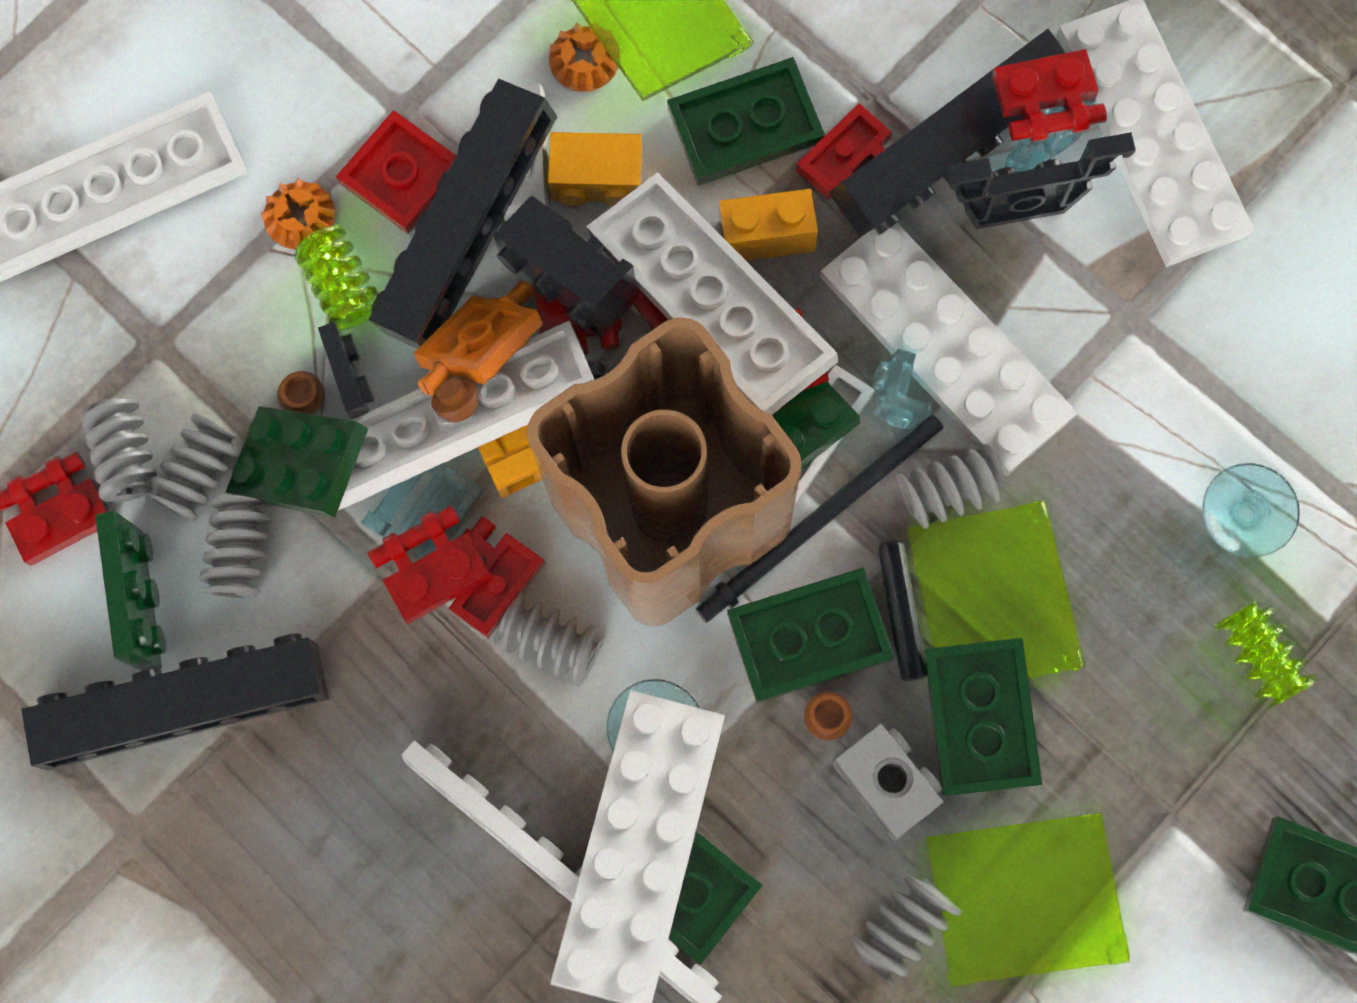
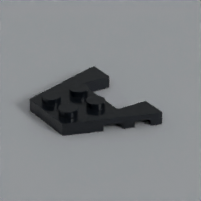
(1034, 193)

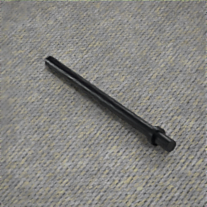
(727, 593)

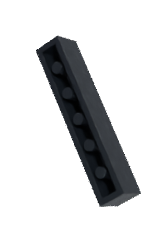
(920, 157)
(463, 214)
(174, 703)

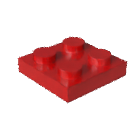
(397, 171)

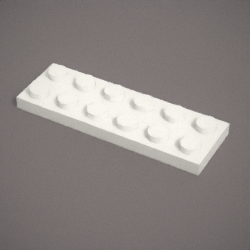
(1175, 165)
(114, 183)
(701, 277)
(957, 349)
(412, 438)
(638, 850)

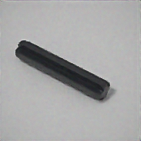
(902, 610)

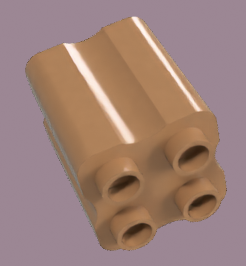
(667, 470)

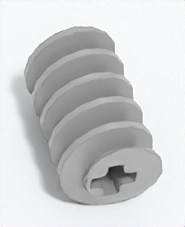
(116, 450)
(193, 467)
(952, 484)
(233, 546)
(548, 640)
(905, 927)

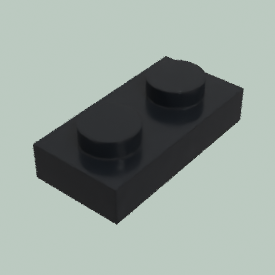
(341, 354)

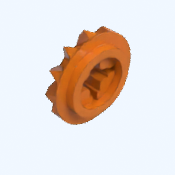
(580, 75)
(291, 232)

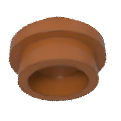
(301, 393)
(455, 399)
(828, 716)

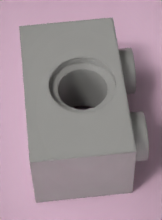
(892, 811)

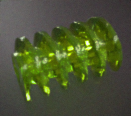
(335, 277)
(1266, 653)

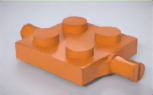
(478, 338)

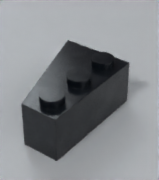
(566, 266)

